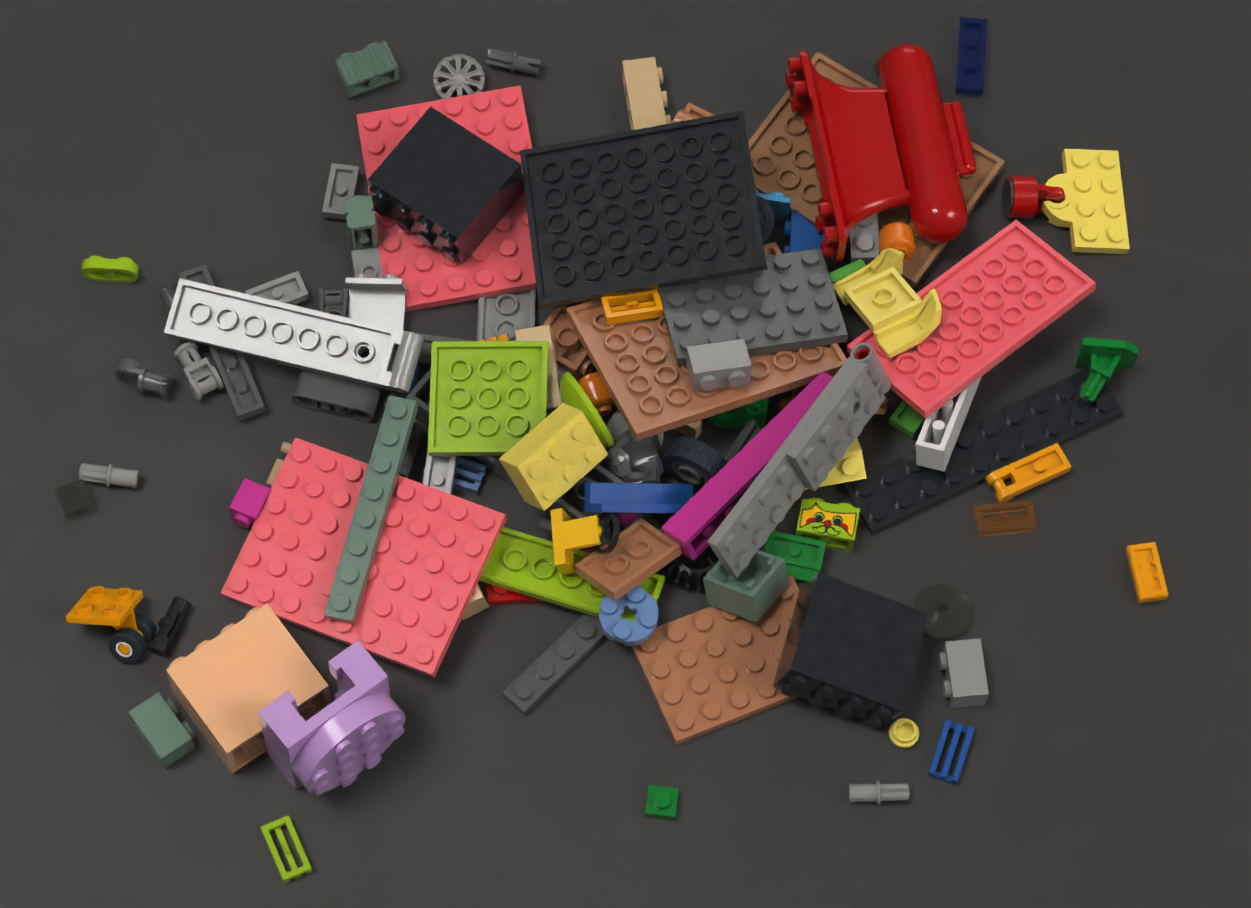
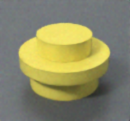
(903, 733)

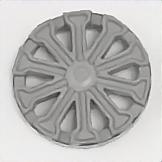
(458, 79)

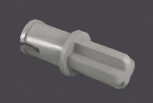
(108, 475)
(878, 792)

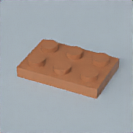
(637, 556)

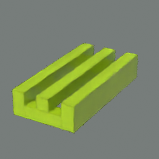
(295, 871)

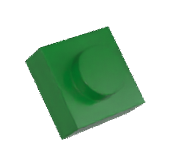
(661, 802)

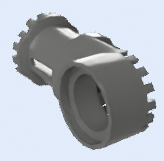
(147, 381)

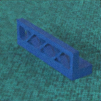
(636, 497)

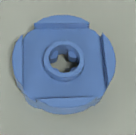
(623, 630)

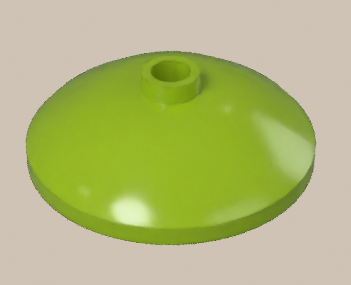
(573, 395)

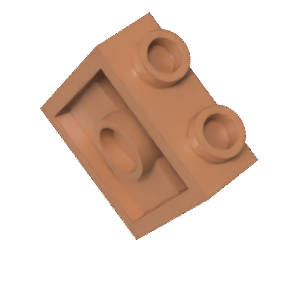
(568, 348)

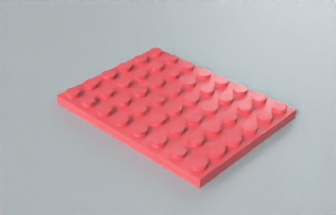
(505, 256)
(419, 575)

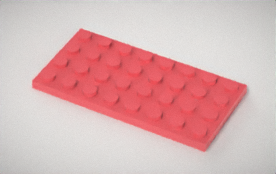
(989, 310)

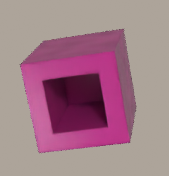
(248, 503)

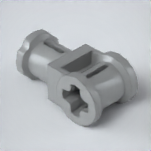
(198, 372)

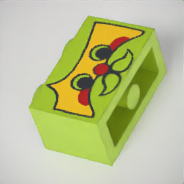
(828, 523)

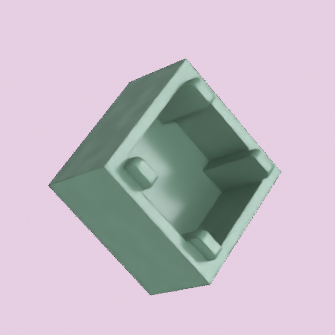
(752, 591)

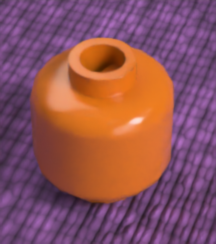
(899, 237)
(597, 393)

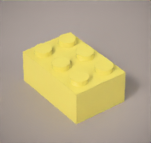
(553, 456)

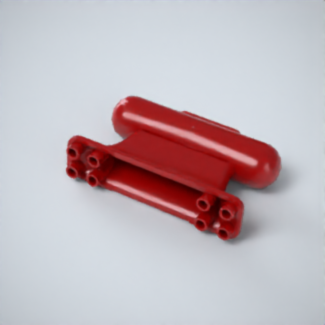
(884, 147)

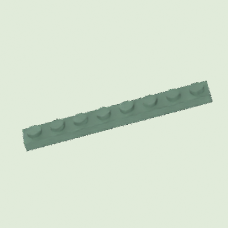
(371, 510)

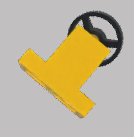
(579, 534)

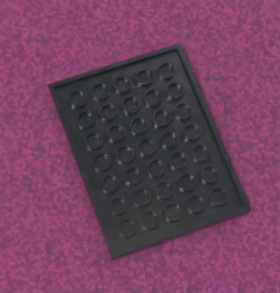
(642, 210)

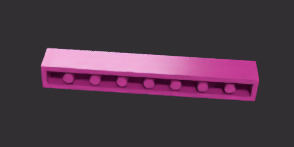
(713, 502)

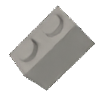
(718, 365)
(964, 673)

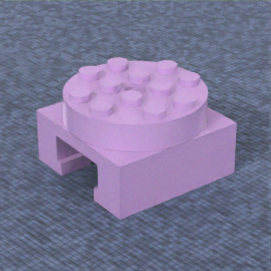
(341, 736)

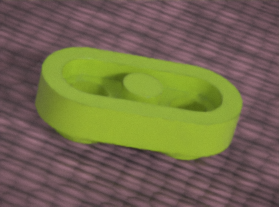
(109, 270)

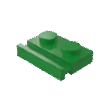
(801, 554)

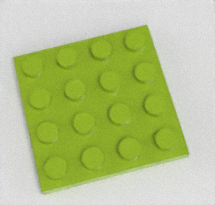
(485, 395)

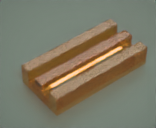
(983, 530)

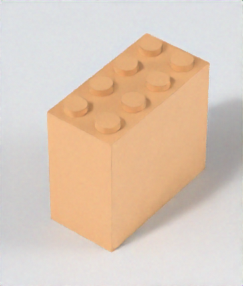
(240, 675)

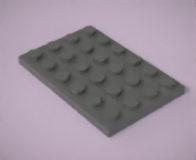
(770, 309)

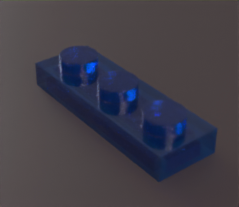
(971, 56)

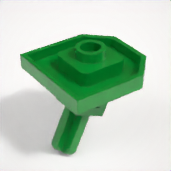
(1102, 359)

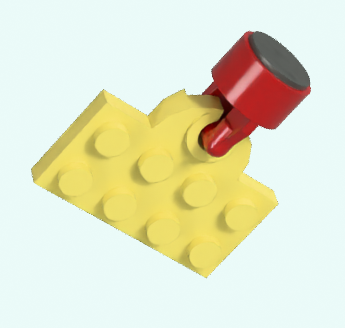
(1082, 198)

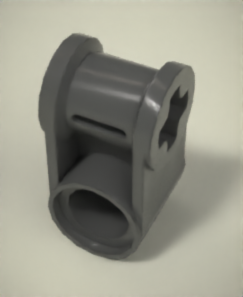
(334, 301)

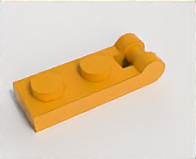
(1029, 472)

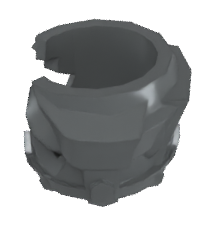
(634, 460)

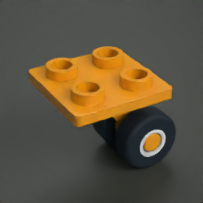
(116, 609)

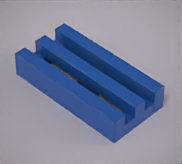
(958, 729)

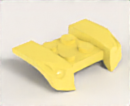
(890, 304)

